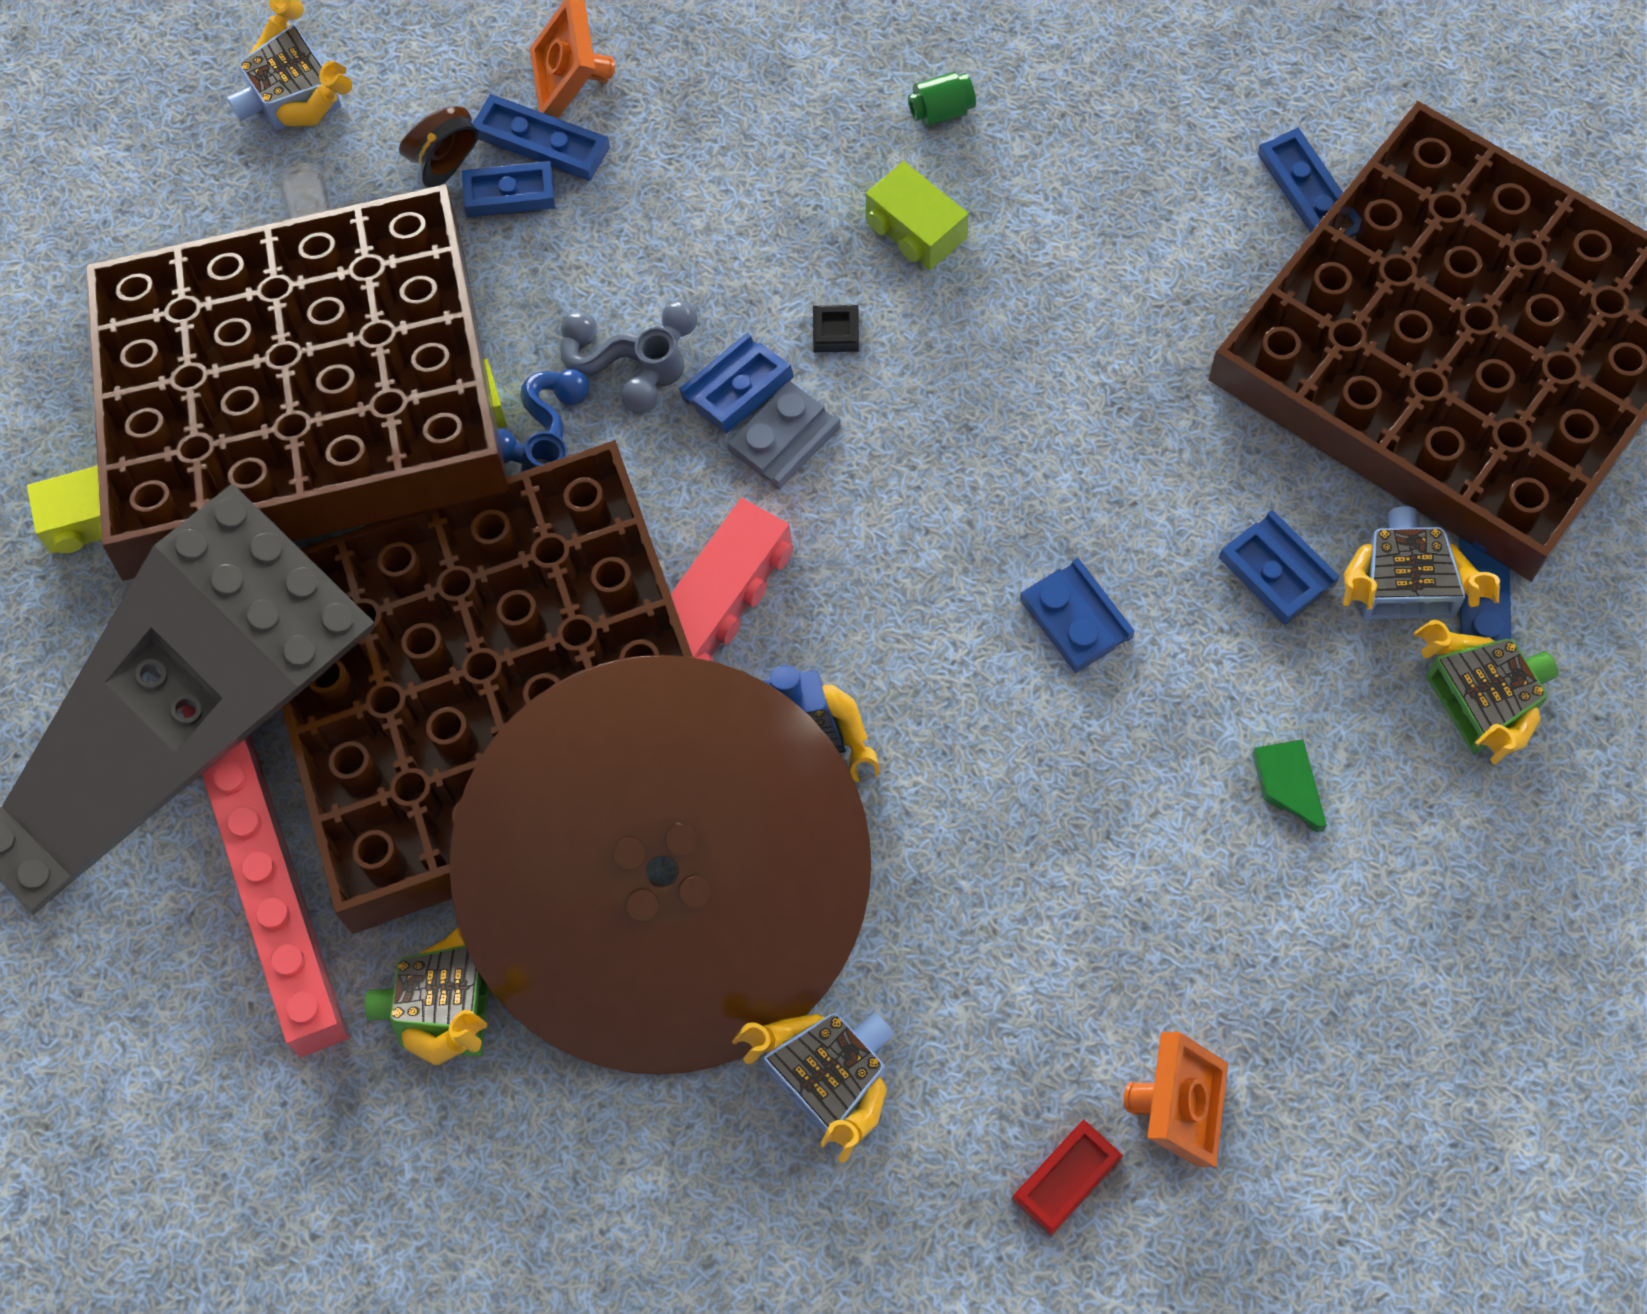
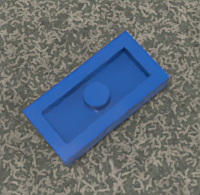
(508, 189)

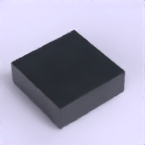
(835, 328)

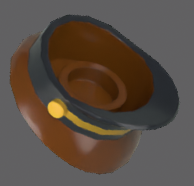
(440, 143)

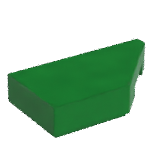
(1289, 781)

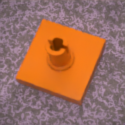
(565, 58)
(1183, 1100)

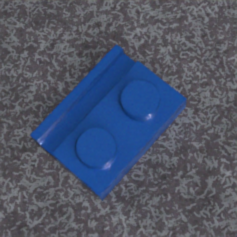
(736, 383)
(1278, 567)
(1076, 615)

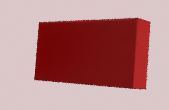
(1067, 1177)

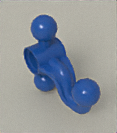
(571, 389)

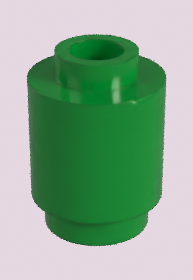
(942, 98)

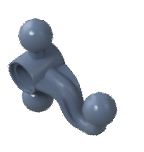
(638, 393)

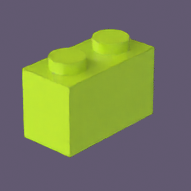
(916, 216)

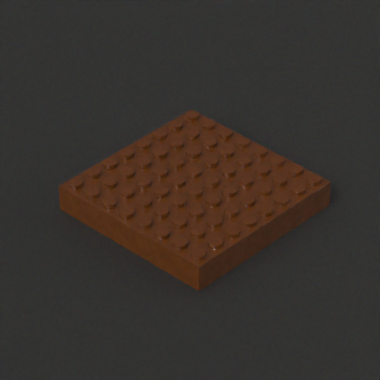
(1461, 343)
(300, 361)
(469, 626)

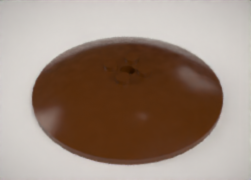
(639, 768)

